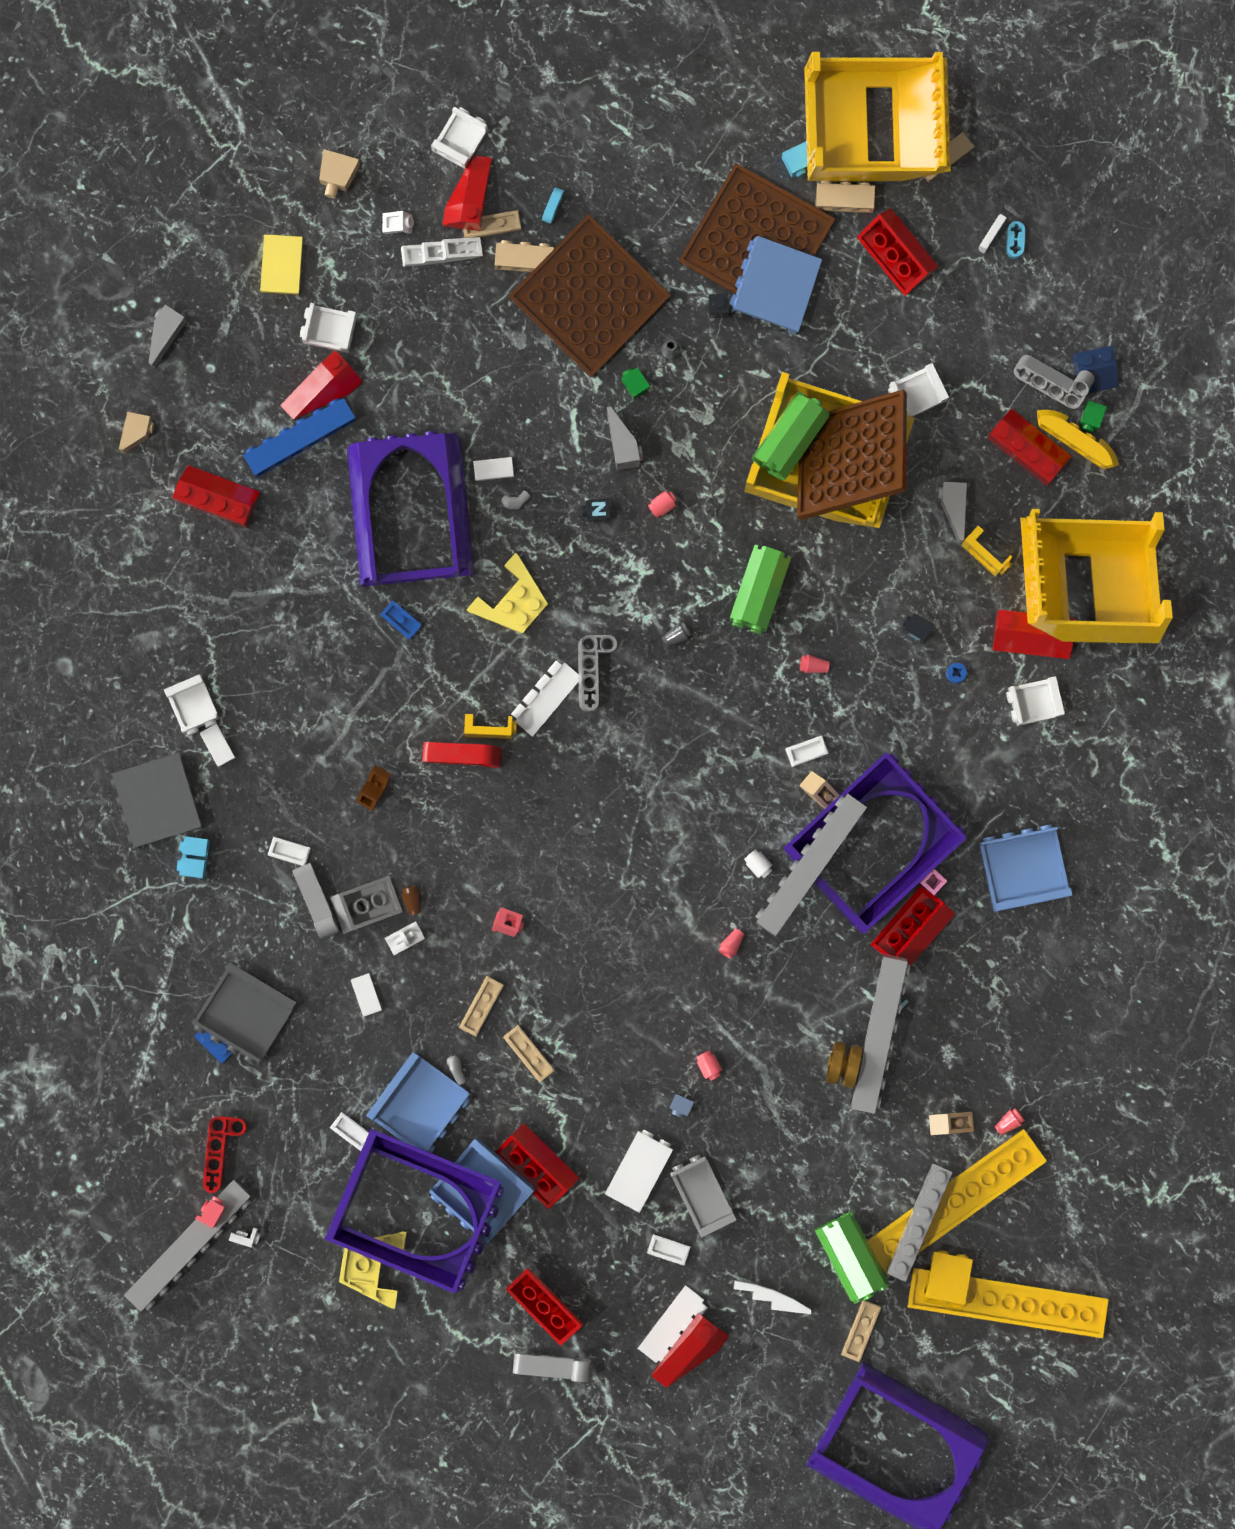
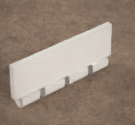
(544, 703)
(674, 1320)

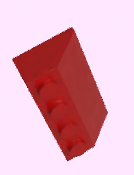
(897, 251)
(1029, 447)
(216, 496)
(1017, 636)
(913, 926)
(537, 1165)
(544, 1306)

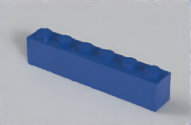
(300, 437)

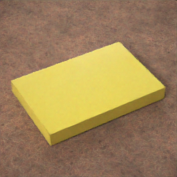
(281, 264)

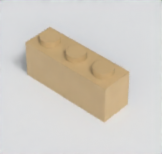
(845, 197)
(520, 256)

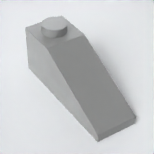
(165, 329)
(954, 505)

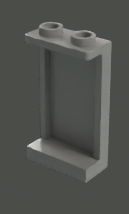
(702, 1195)

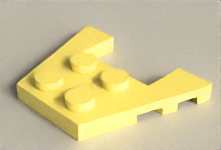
(519, 605)
(363, 1273)

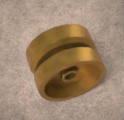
(842, 1064)

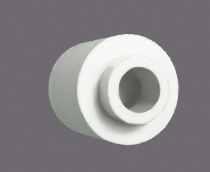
(758, 864)

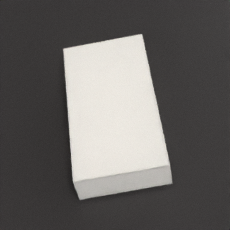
(992, 233)
(493, 469)
(217, 745)
(806, 751)
(289, 851)
(366, 994)
(350, 1130)
(668, 1249)

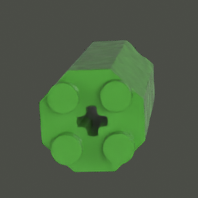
(791, 436)
(759, 589)
(852, 1257)

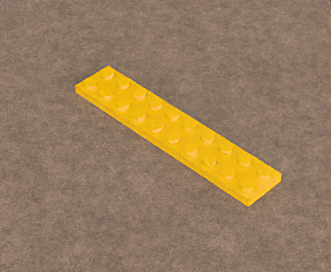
(967, 1193)
(1020, 1305)

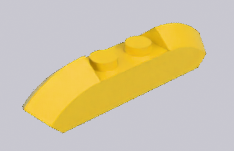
(1068, 433)

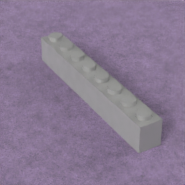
(811, 864)
(879, 1033)
(184, 1250)

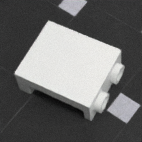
(460, 137)
(328, 328)
(922, 389)
(1035, 701)
(192, 705)

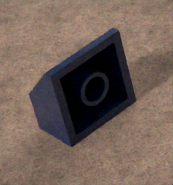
(1101, 364)

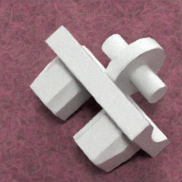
(404, 938)

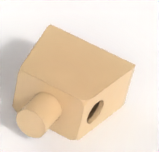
(337, 172)

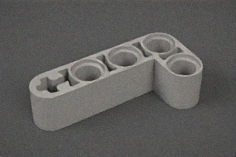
(1053, 383)
(592, 654)
(316, 901)
(552, 1366)

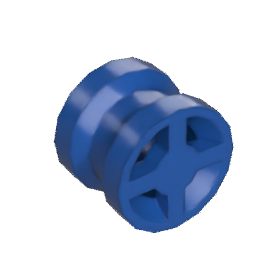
(954, 671)

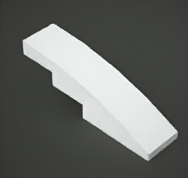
(441, 252)
(778, 1300)

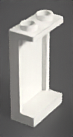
(639, 1170)

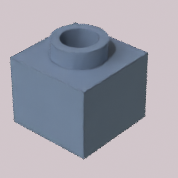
(681, 1106)

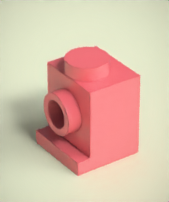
(506, 916)
(211, 1212)

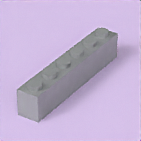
(918, 1222)

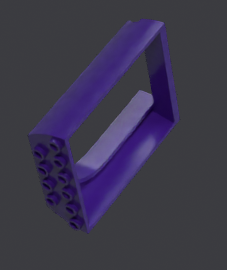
(446, 455)
(938, 838)
(446, 1270)
(962, 1437)

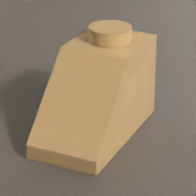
(135, 431)
(819, 790)
(951, 1123)

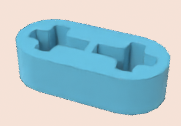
(553, 205)
(1020, 240)

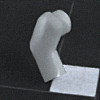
(515, 502)
(455, 1067)

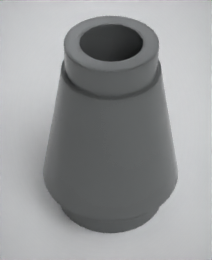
(670, 353)
(677, 634)

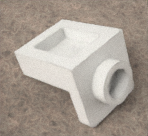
(397, 222)
(241, 1237)

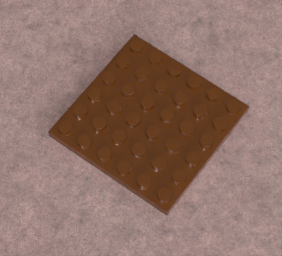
(741, 212)
(589, 295)
(855, 456)

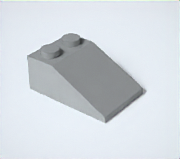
(625, 446)
(366, 904)

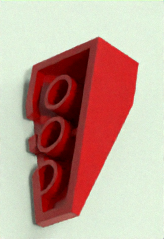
(468, 199)
(326, 383)
(692, 1348)

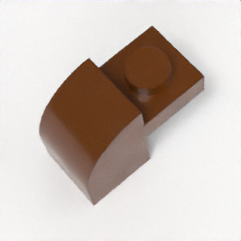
(374, 788)

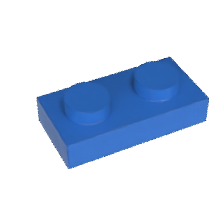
(401, 620)
(218, 1051)

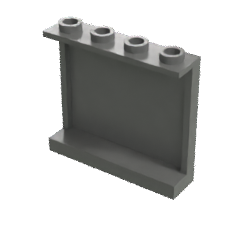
(156, 800)
(244, 1014)

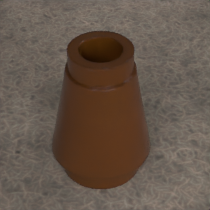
(411, 897)

